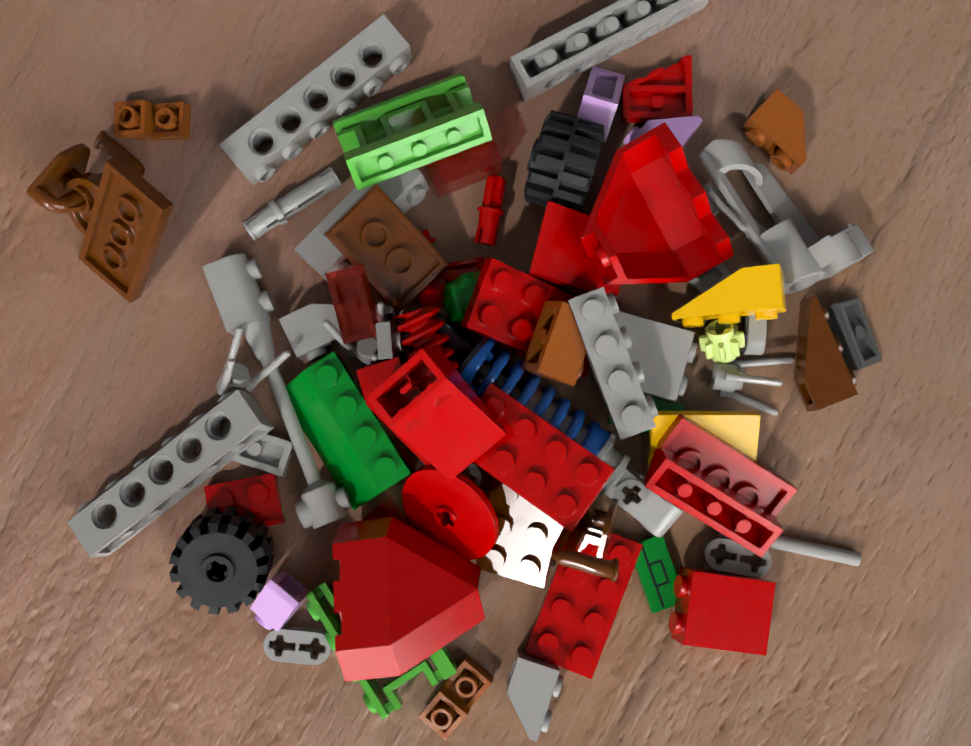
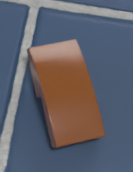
(152, 121)
(456, 697)

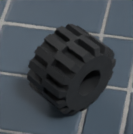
(563, 161)
(231, 542)

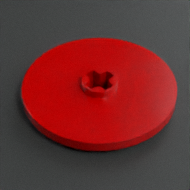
(451, 512)

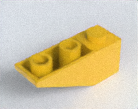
(743, 293)

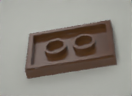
(393, 250)

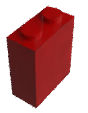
(722, 611)

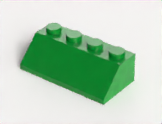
(346, 430)

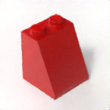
(561, 255)

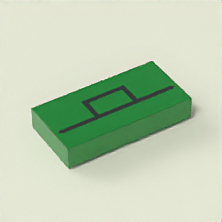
(656, 574)

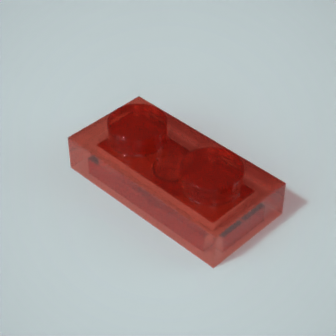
(353, 303)

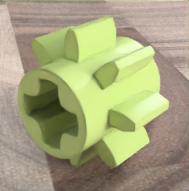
(722, 342)

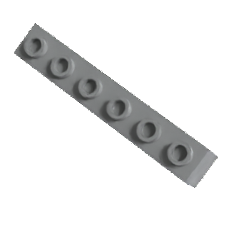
(594, 41)
(323, 82)
(94, 523)

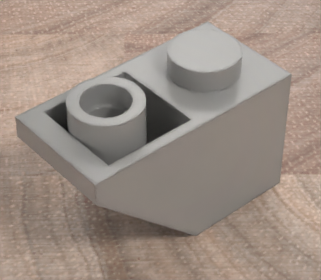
(530, 691)

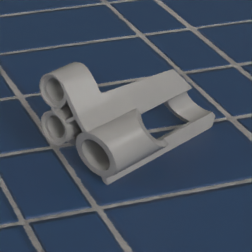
(792, 240)

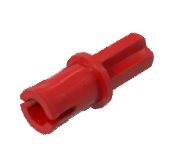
(490, 211)

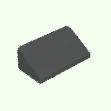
(852, 328)

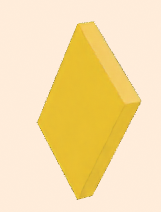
(733, 427)

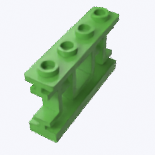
(411, 130)
(373, 696)

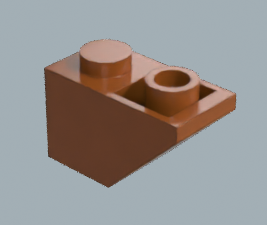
(779, 131)

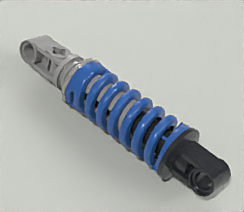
(480, 370)

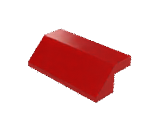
(719, 485)

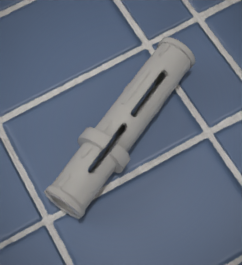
(287, 206)

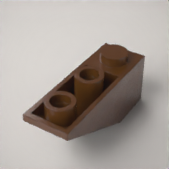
(818, 362)

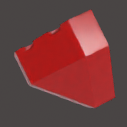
(653, 217)
(398, 597)

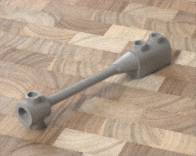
(243, 305)

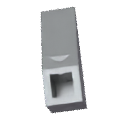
(309, 336)

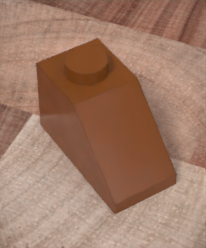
(556, 346)

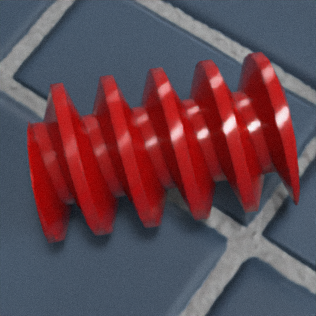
(423, 331)

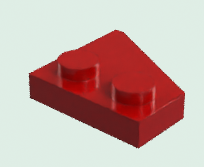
(659, 95)

